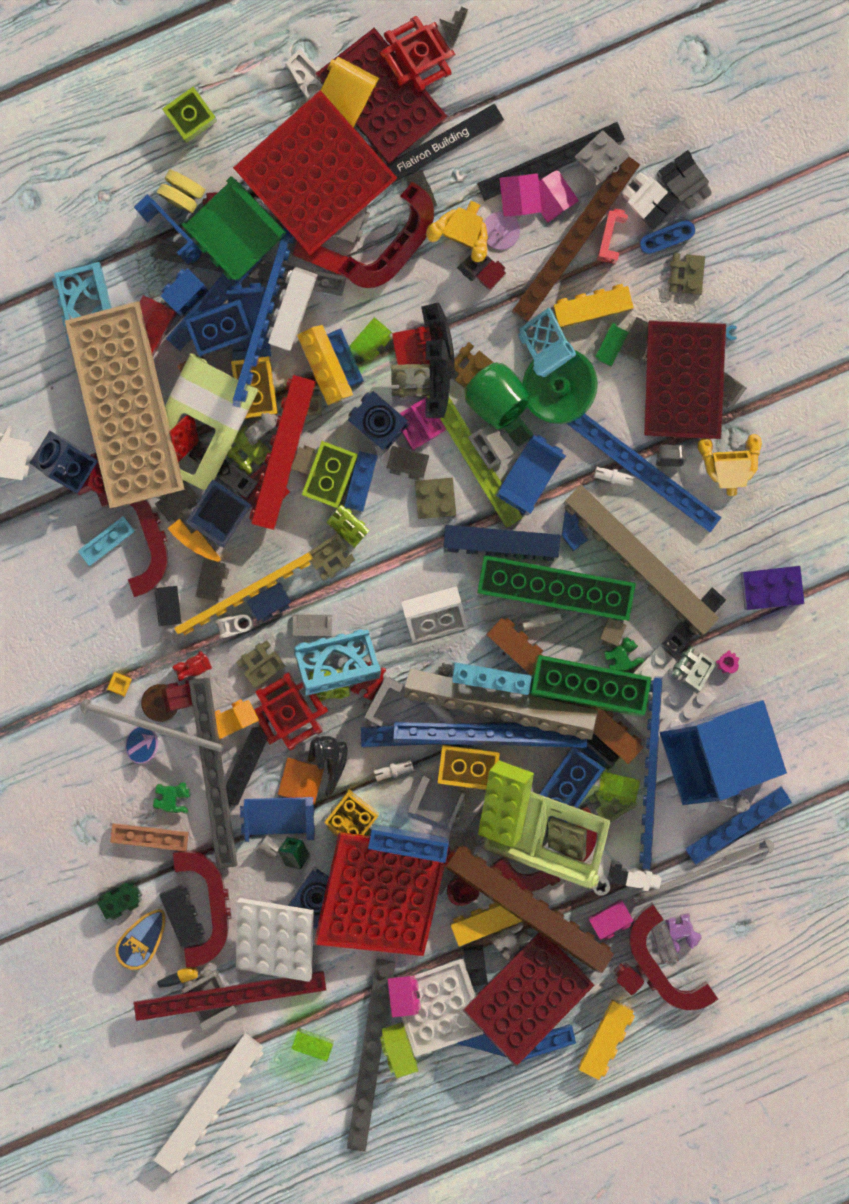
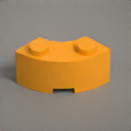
(235, 718)

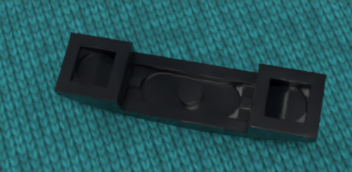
(439, 329)
(439, 379)
(228, 472)
(681, 634)

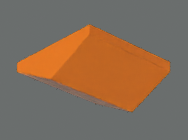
(300, 779)

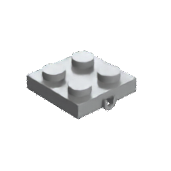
(602, 156)

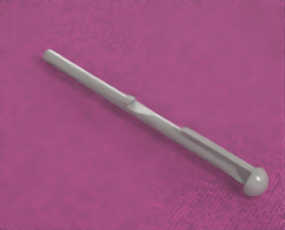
(85, 706)
(766, 845)

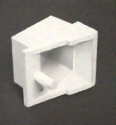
(13, 456)

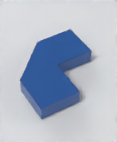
(571, 532)

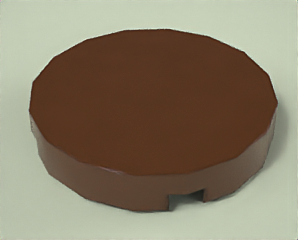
(154, 706)

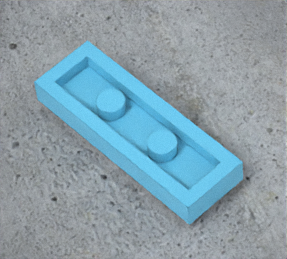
(106, 541)

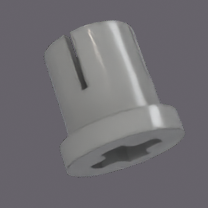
(267, 847)

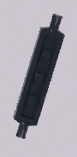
(245, 764)

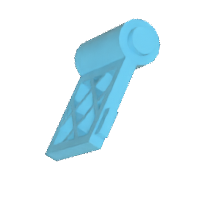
(551, 356)

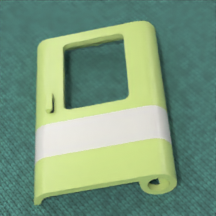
(209, 398)

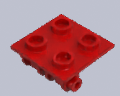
(411, 346)
(184, 436)

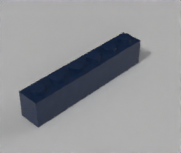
(501, 541)

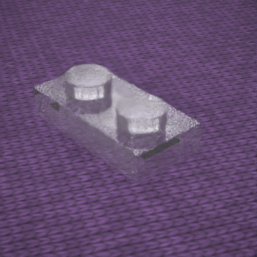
(599, 332)
(219, 658)

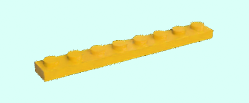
(237, 598)

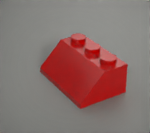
(157, 321)

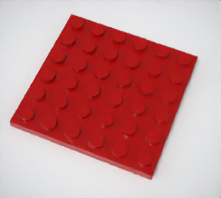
(315, 172)
(378, 899)

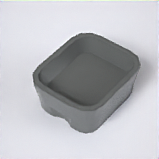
(671, 456)

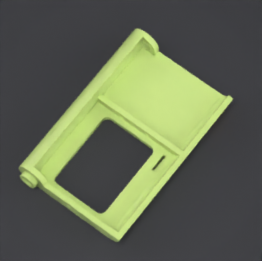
(530, 847)

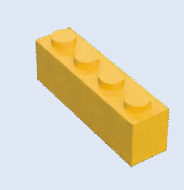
(594, 306)
(324, 364)
(482, 923)
(605, 1039)

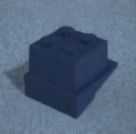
(218, 513)

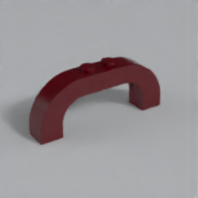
(400, 249)
(156, 541)
(541, 879)
(220, 914)
(687, 1000)

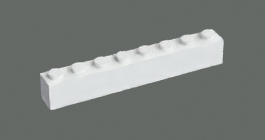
(208, 1103)

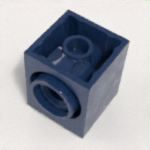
(368, 414)
(63, 462)
(303, 898)

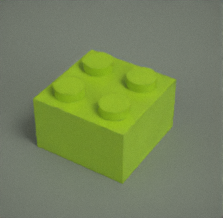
(189, 114)
(398, 1050)

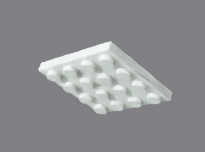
(678, 702)
(274, 939)
(441, 1019)

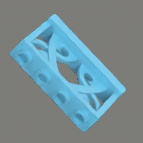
(96, 280)
(337, 644)
(491, 678)

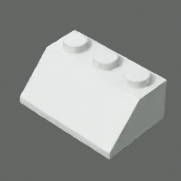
(434, 614)

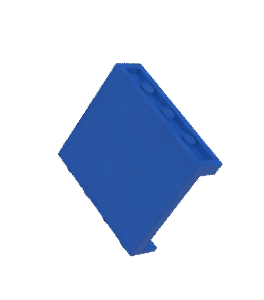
(408, 843)

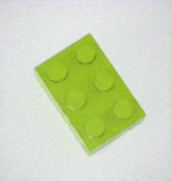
(329, 474)

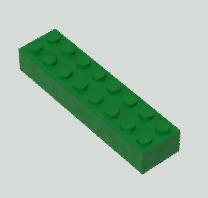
(556, 588)

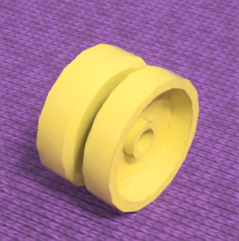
(180, 191)

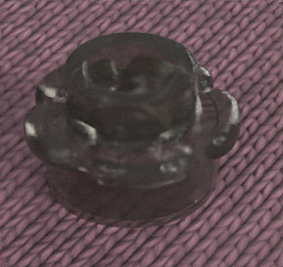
(445, 670)

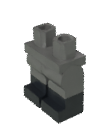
(689, 183)

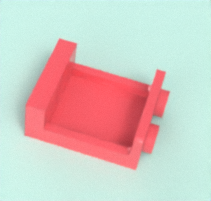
(604, 254)

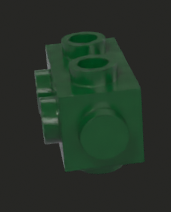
(125, 898)

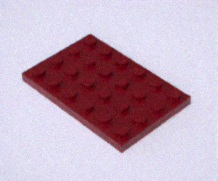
(394, 113)
(685, 379)
(528, 998)

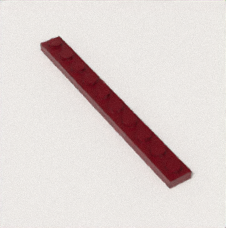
(227, 996)

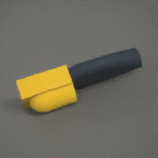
(182, 975)

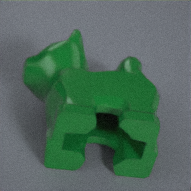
(619, 654)
(169, 797)

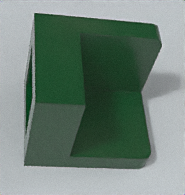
(518, 432)
(294, 853)

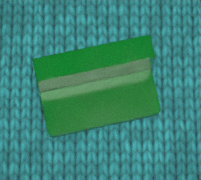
(611, 345)

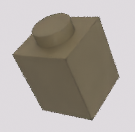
(304, 460)
(612, 632)

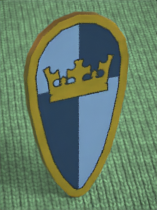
(141, 940)

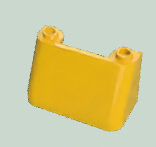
(348, 88)

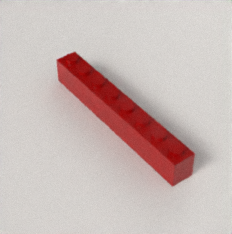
(283, 453)

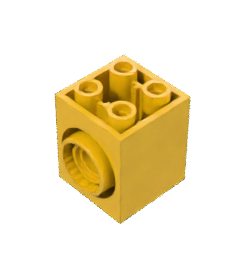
(351, 815)

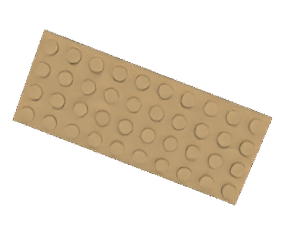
(124, 405)

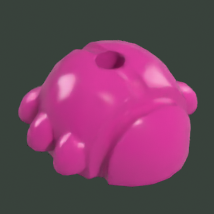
(732, 660)

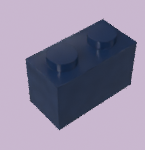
(269, 601)

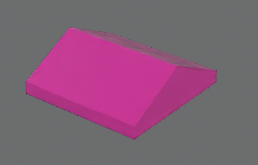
(520, 195)
(555, 196)

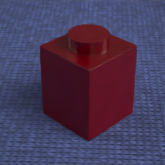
(491, 274)

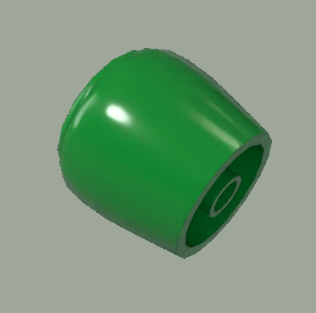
(497, 395)

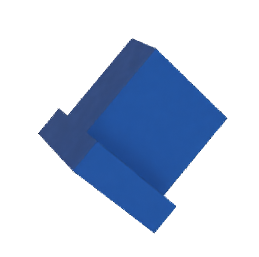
(723, 753)

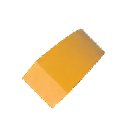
(194, 541)

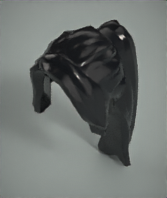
(334, 753)

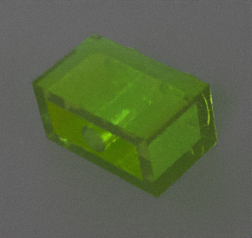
(371, 339)
(618, 787)
(312, 1044)

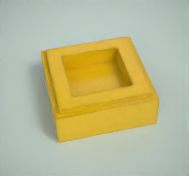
(119, 684)

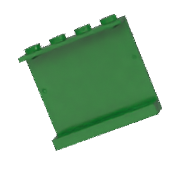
(234, 230)

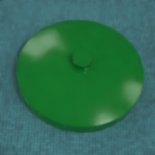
(564, 392)

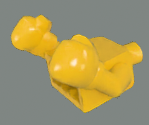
(464, 228)
(731, 468)

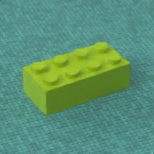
(505, 803)

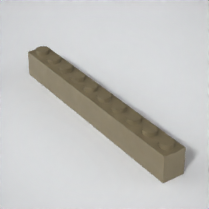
(641, 561)
(501, 704)

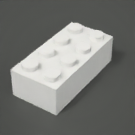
(292, 309)

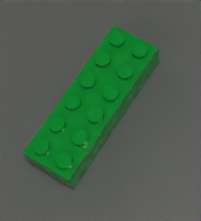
(590, 685)

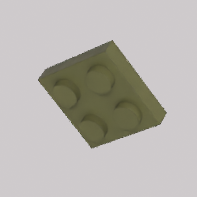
(435, 498)
(567, 838)

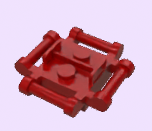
(417, 53)
(288, 712)

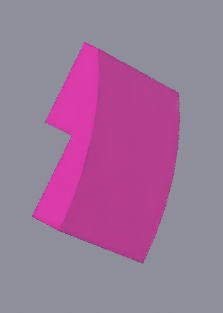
(420, 428)

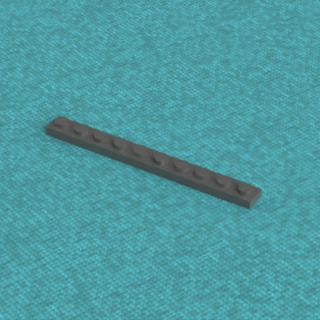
(324, 282)
(213, 774)
(370, 1056)

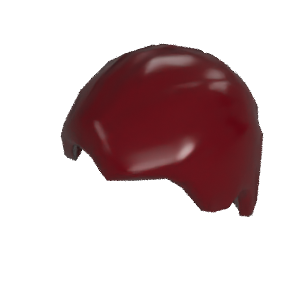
(461, 893)

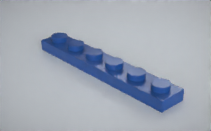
(738, 825)

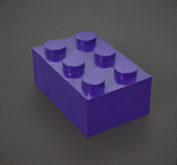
(772, 587)

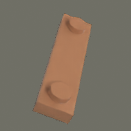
(149, 837)

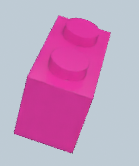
(611, 919)
(404, 996)

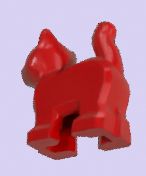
(192, 667)
(370, 686)

